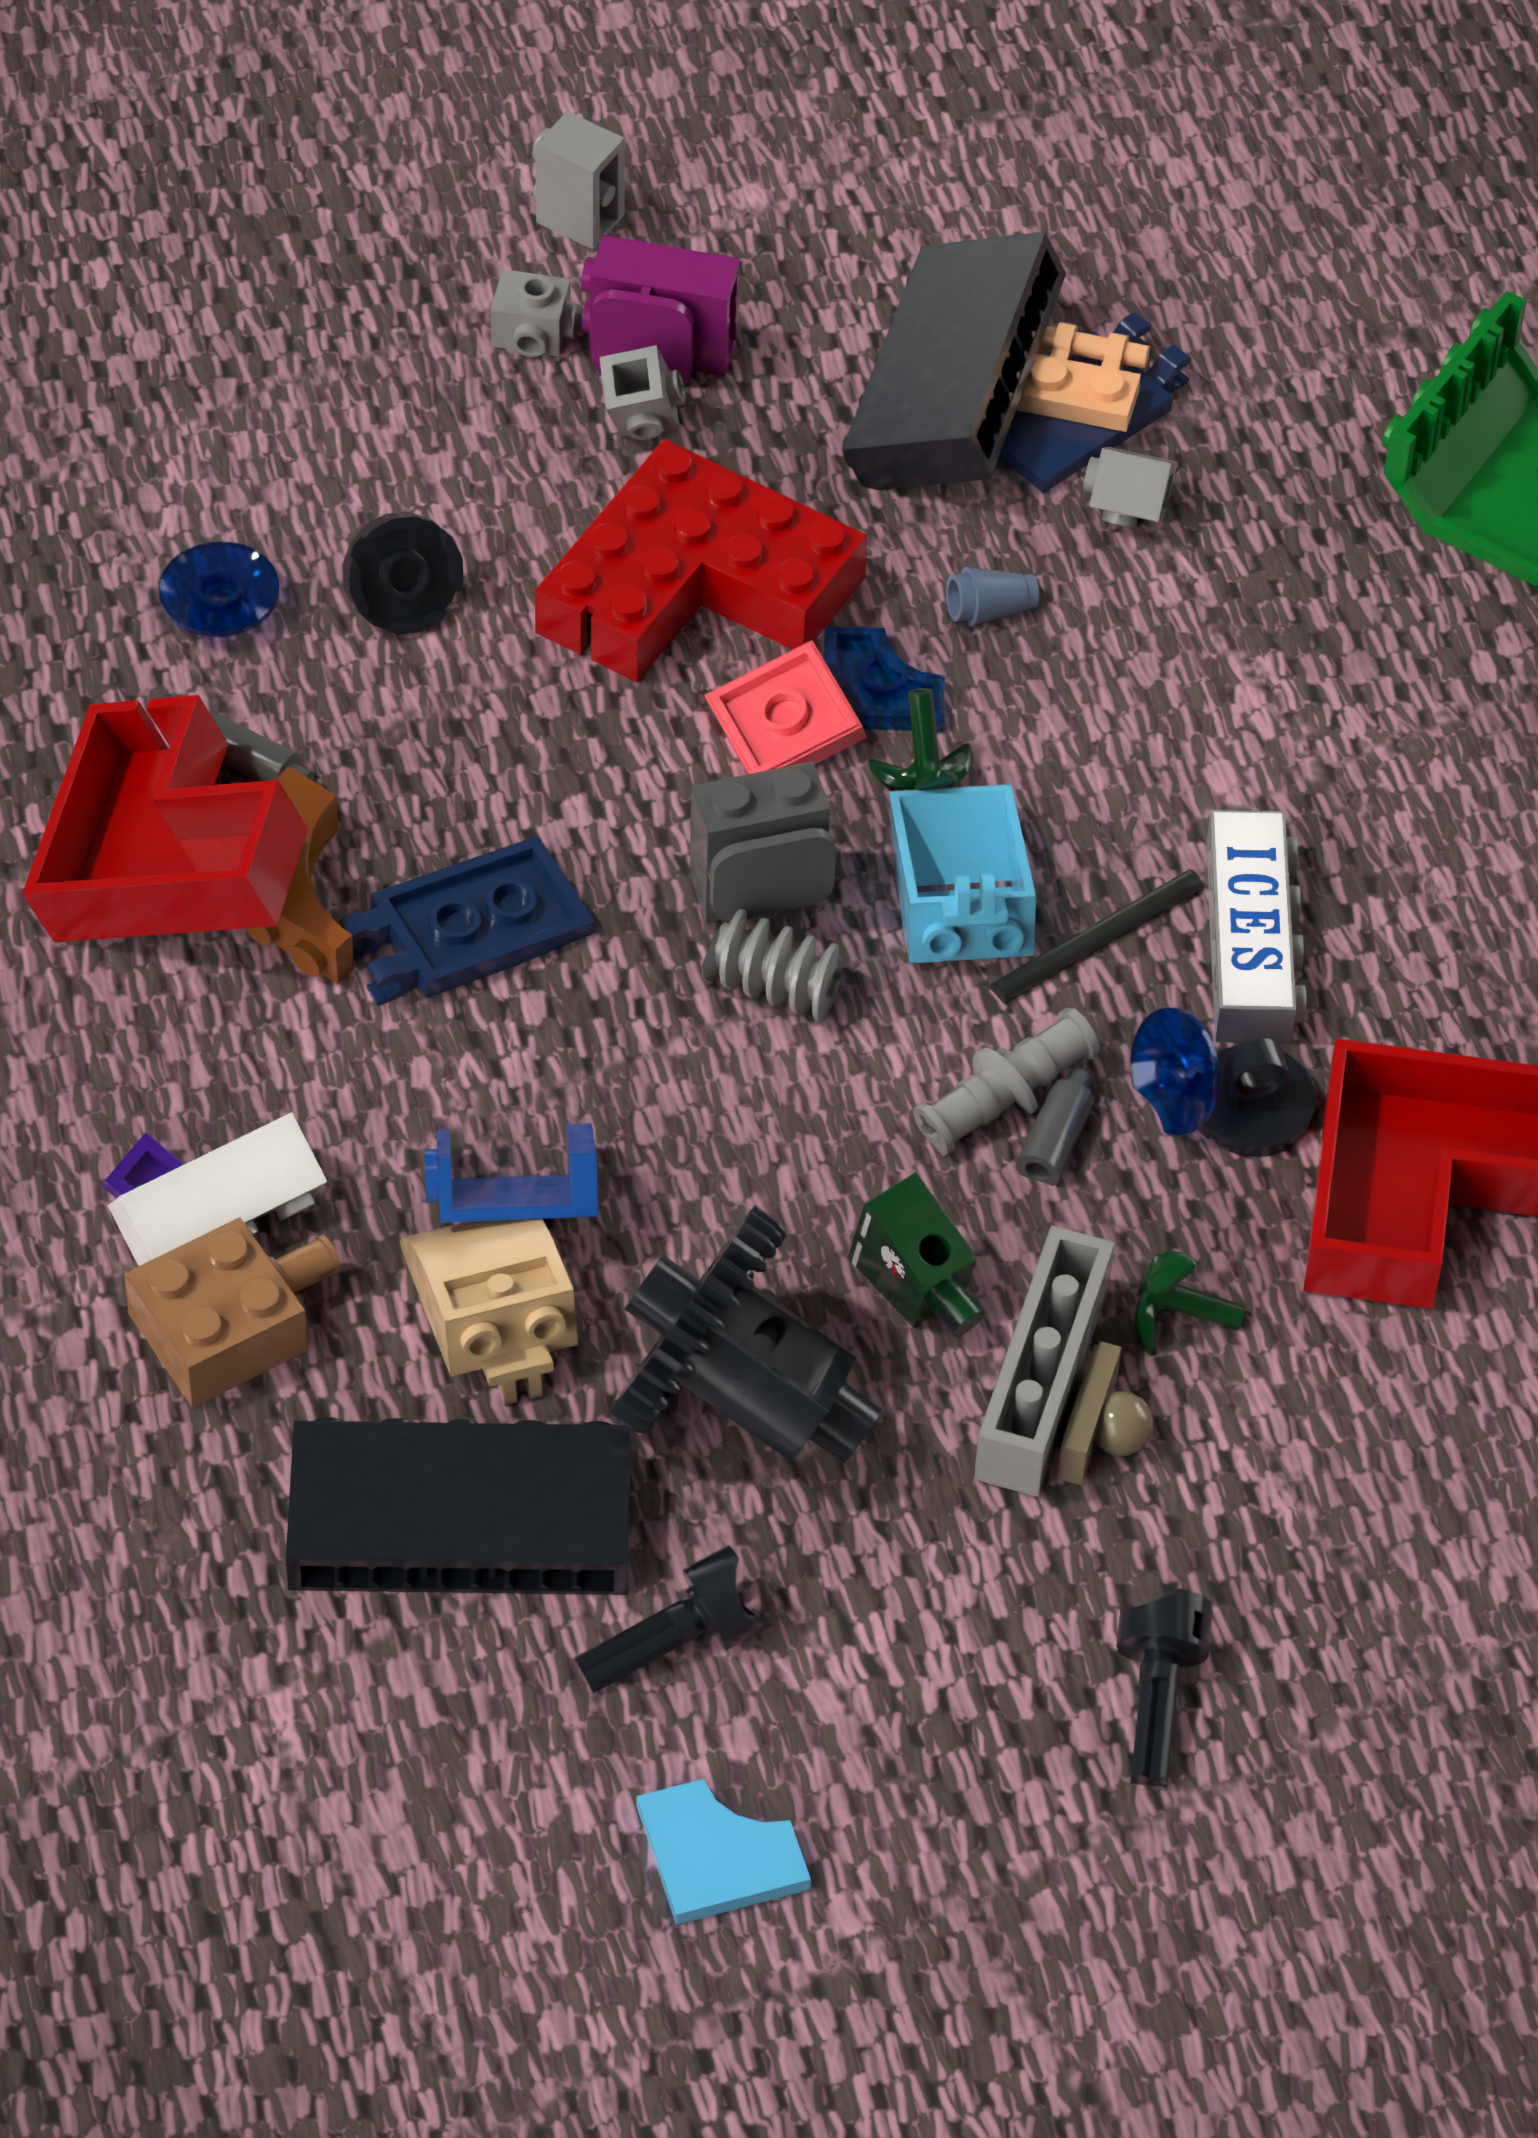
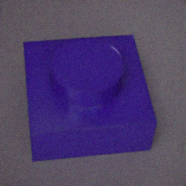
(141, 1165)

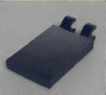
(1053, 448)
(468, 921)

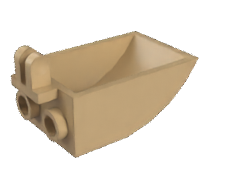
(495, 1299)

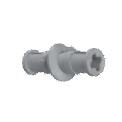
(1005, 1079)

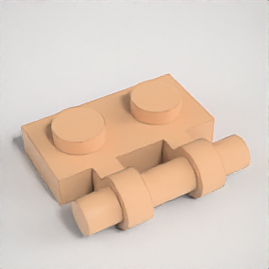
(1080, 390)

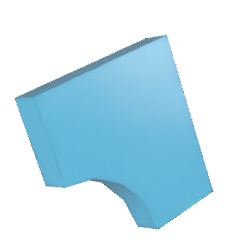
(714, 1857)

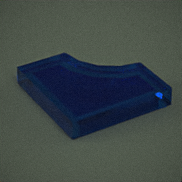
(877, 679)

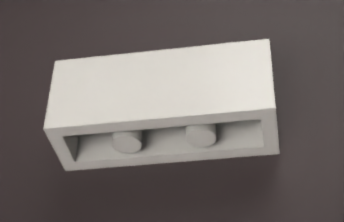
(240, 1179)

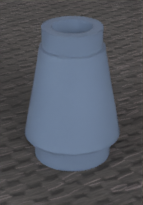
(988, 595)

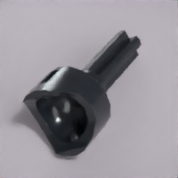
(710, 1607)
(1164, 1641)

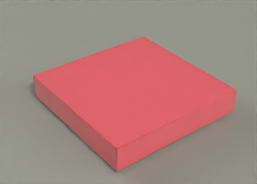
(786, 712)

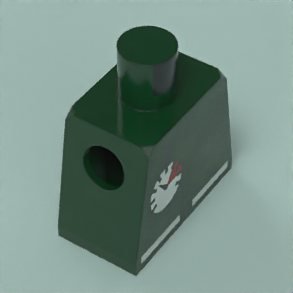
(916, 1257)

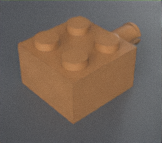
(224, 1307)

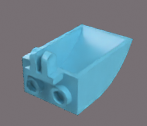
(962, 840)

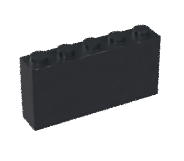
(954, 362)
(459, 1507)

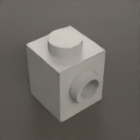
(533, 313)
(641, 392)
(1129, 486)

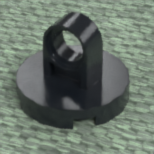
(402, 572)
(1262, 1100)

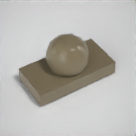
(1103, 1417)

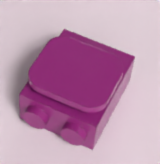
(665, 299)

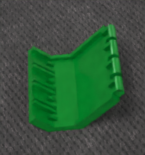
(1471, 446)

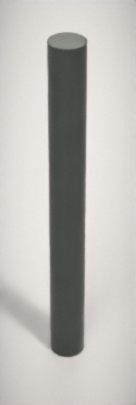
(1096, 936)

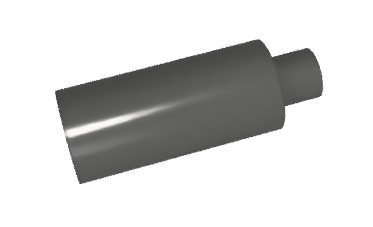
(256, 755)
(1057, 1128)

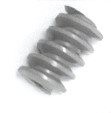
(774, 966)

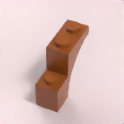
(304, 926)

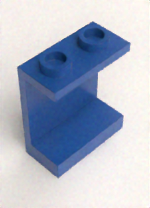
(520, 1195)

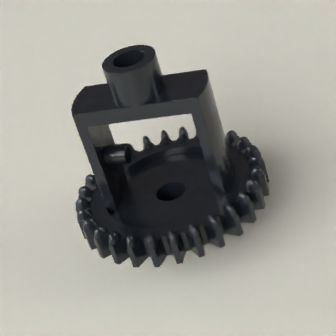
(743, 1353)

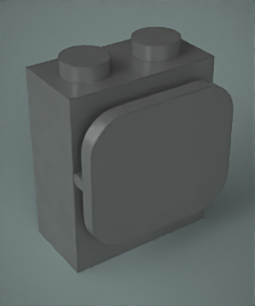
(761, 843)

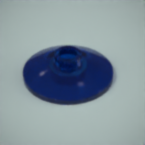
(214, 572)
(1176, 1069)

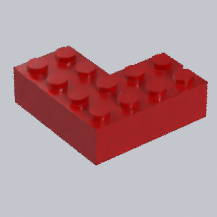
(691, 539)
(149, 837)
(1399, 1146)

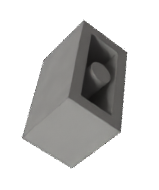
(579, 179)

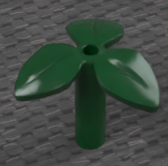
(926, 770)
(1161, 1290)

